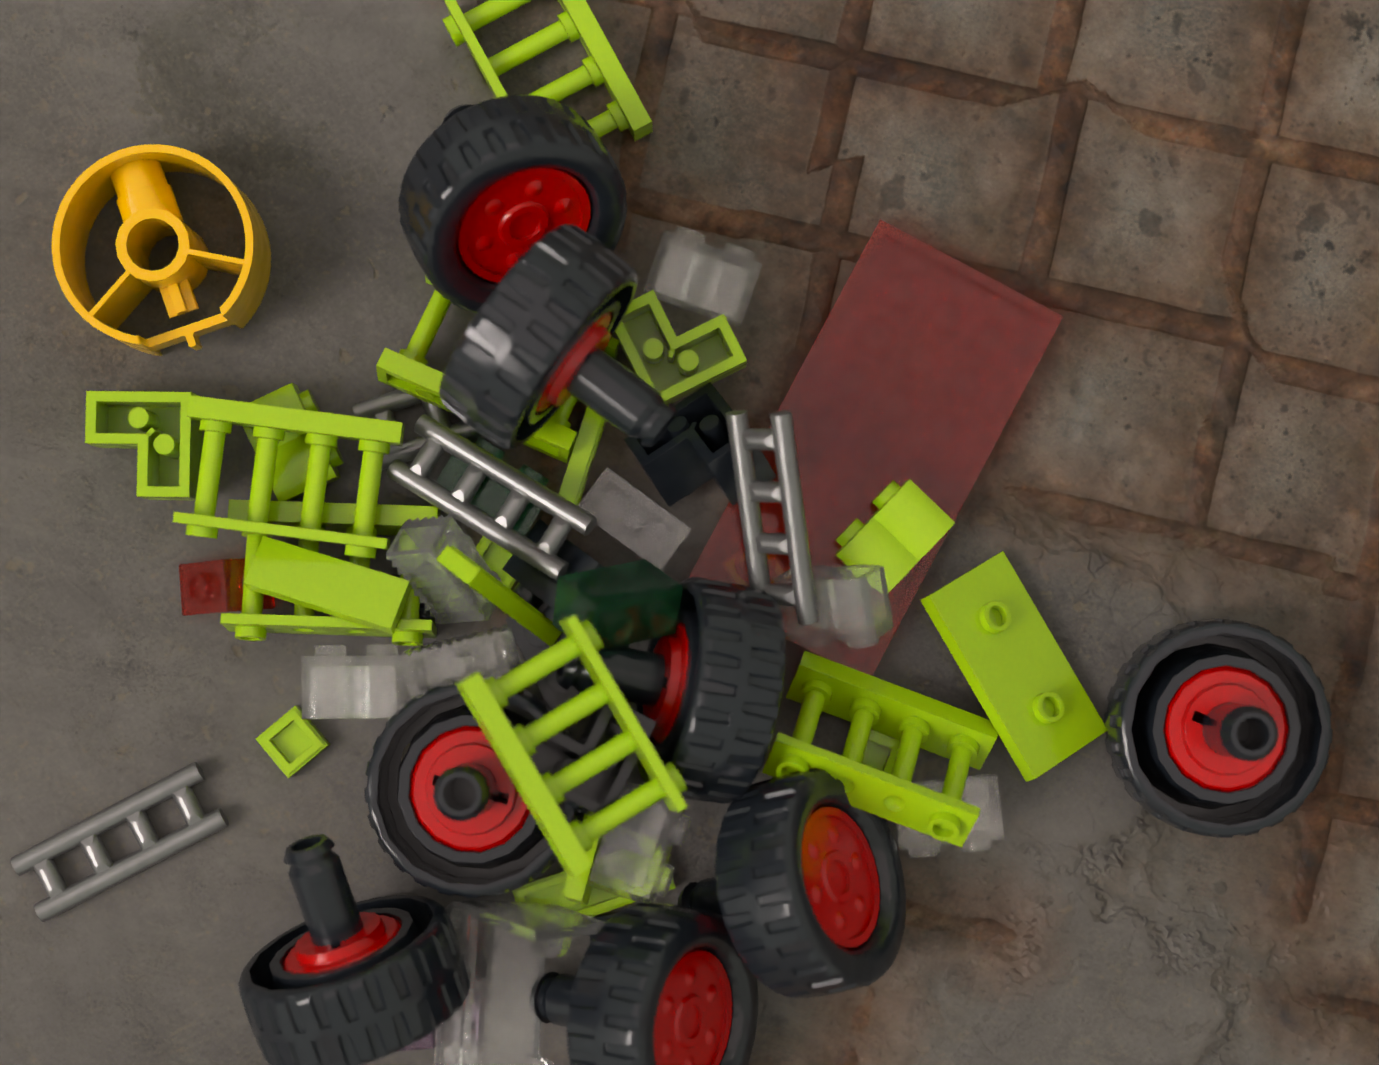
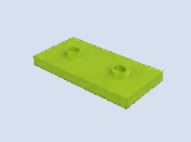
(1014, 666)

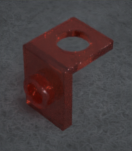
(214, 587)

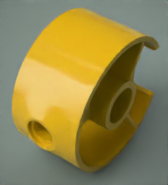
(149, 215)

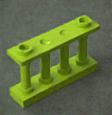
(573, 24)
(410, 374)
(269, 428)
(337, 517)
(898, 714)
(517, 744)

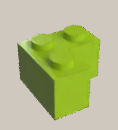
(672, 362)
(160, 431)

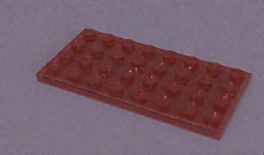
(895, 388)

